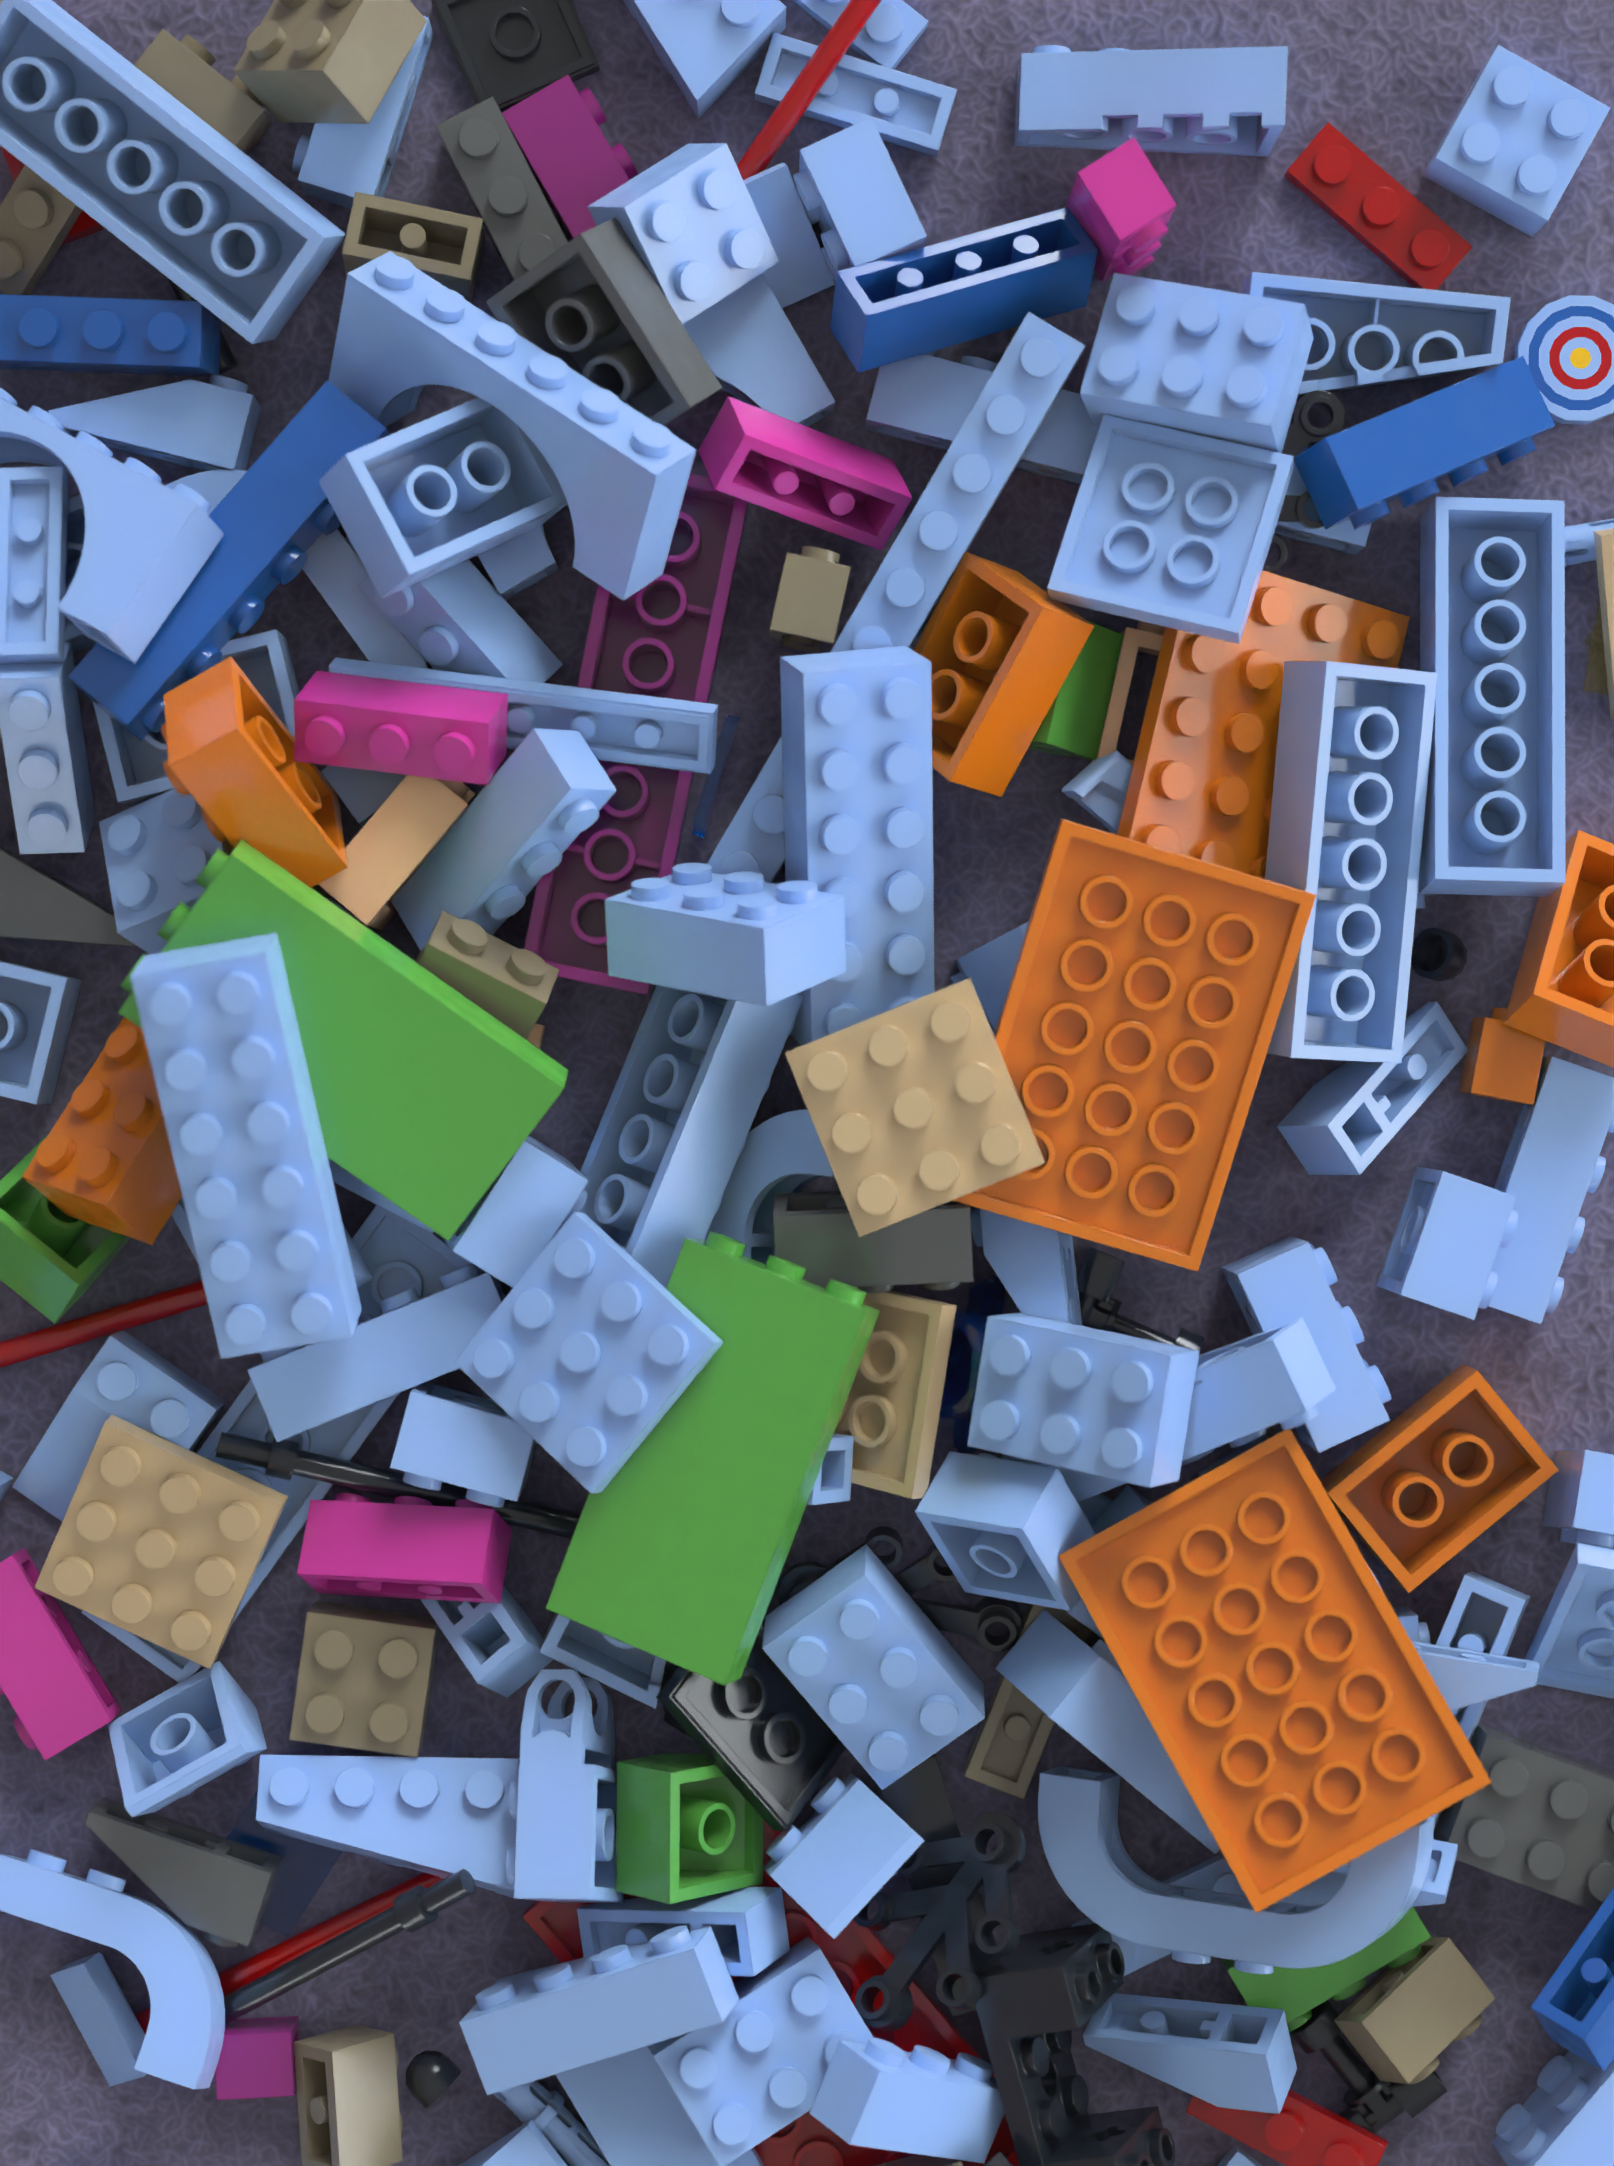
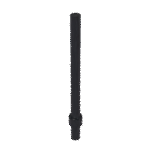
(285, 1459)
(409, 1912)

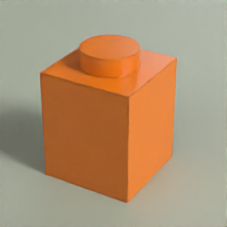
(1501, 1061)

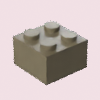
(328, 57)
(365, 1679)

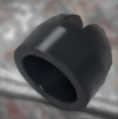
(1438, 955)
(430, 2076)

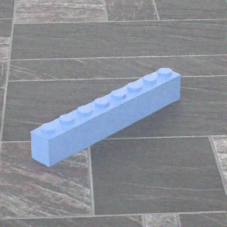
(931, 397)

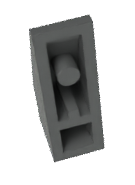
(49, 910)
(195, 1873)

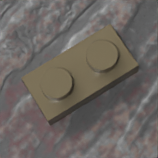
(32, 229)

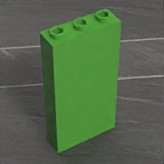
(403, 1069)
(711, 1500)

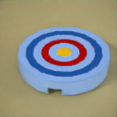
(1572, 357)

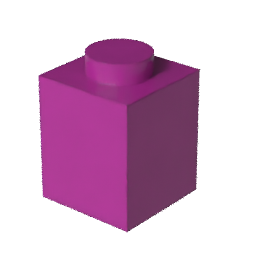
(258, 2058)

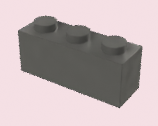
(501, 187)
(922, 1249)

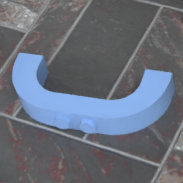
(336, 575)
(780, 1159)
(1104, 1883)
(181, 1978)

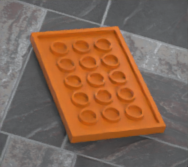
(1214, 719)
(1140, 1038)
(1274, 1670)

